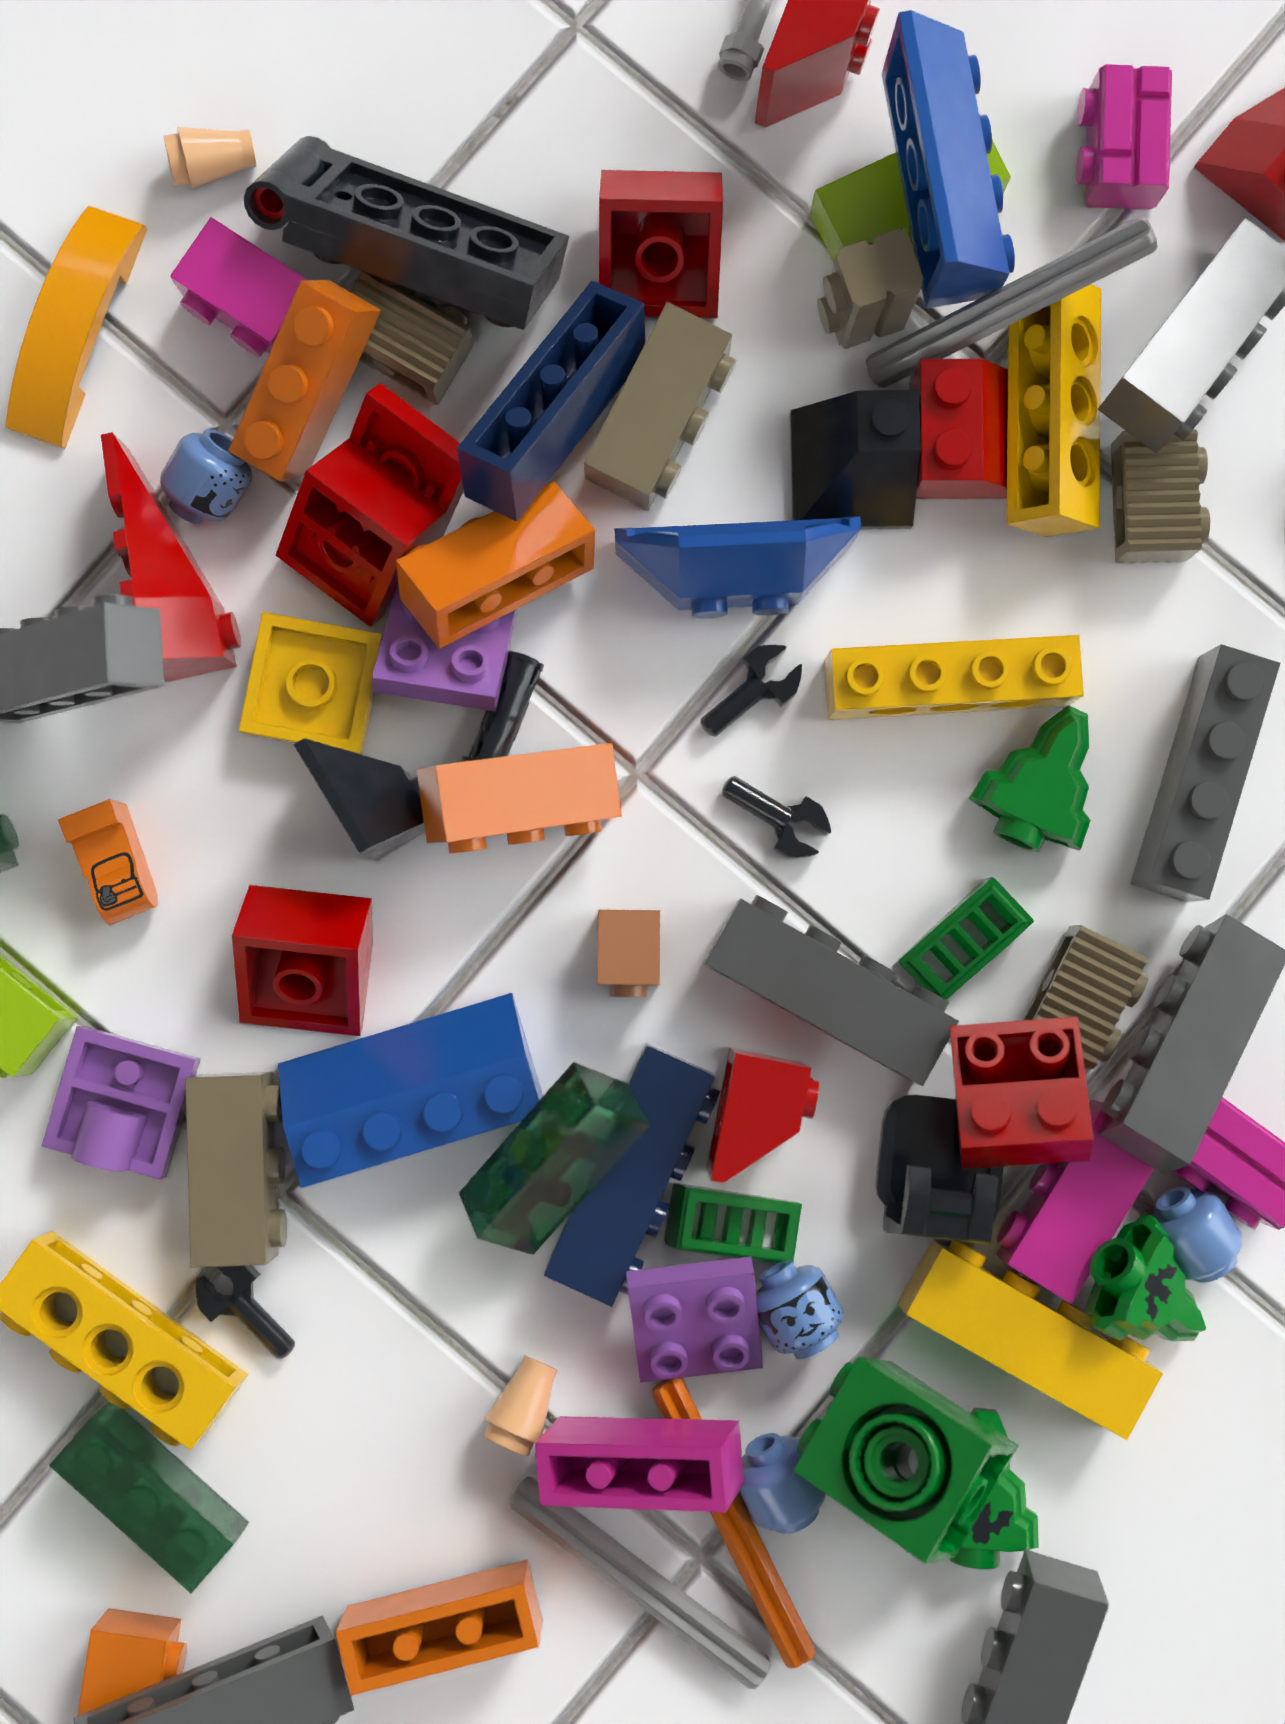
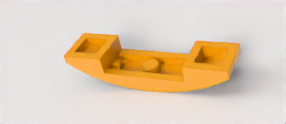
(67, 323)

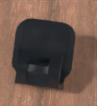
(923, 1175)

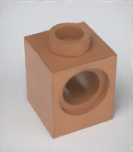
(628, 951)

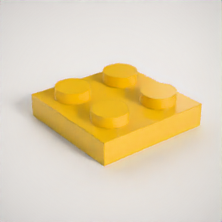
(310, 683)

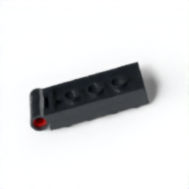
(408, 232)

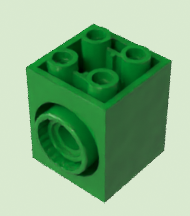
(864, 1452)

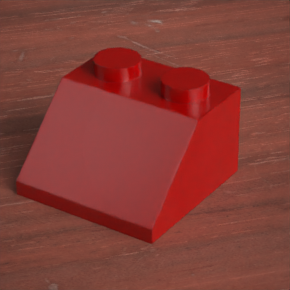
(813, 55)
(662, 238)
(962, 429)
(303, 959)
(758, 1110)

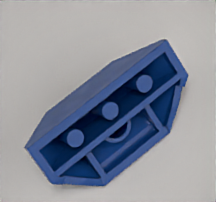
(736, 562)

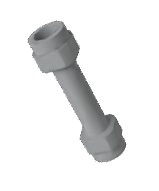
(741, 49)

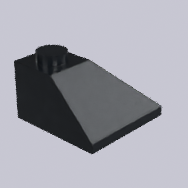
(857, 458)
(369, 796)

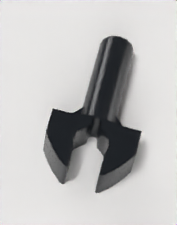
(753, 690)
(778, 816)
(244, 1308)

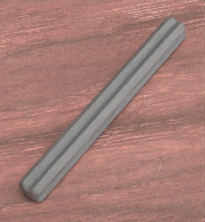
(1014, 301)
(643, 1585)

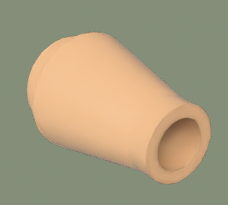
(207, 154)
(522, 1407)

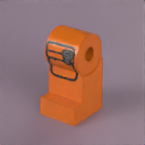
(111, 860)

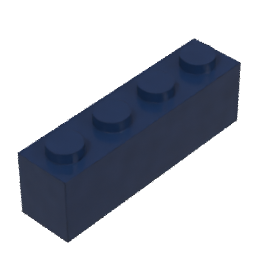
(552, 401)
(626, 1204)

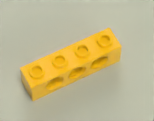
(1055, 416)
(953, 677)
(153, 1340)

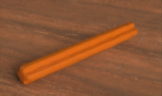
(747, 1549)

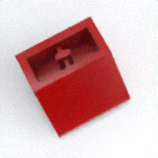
(1021, 1093)

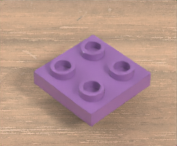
(459, 674)
(120, 1103)
(695, 1319)

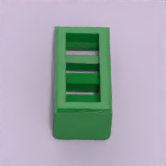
(1005, 905)
(682, 1213)

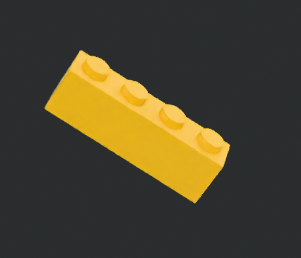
(1030, 1338)

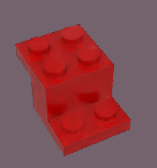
(372, 504)

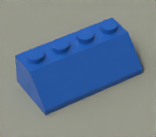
(945, 161)
(407, 1090)

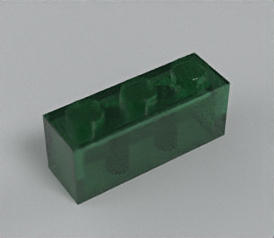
(553, 1159)
(150, 1495)

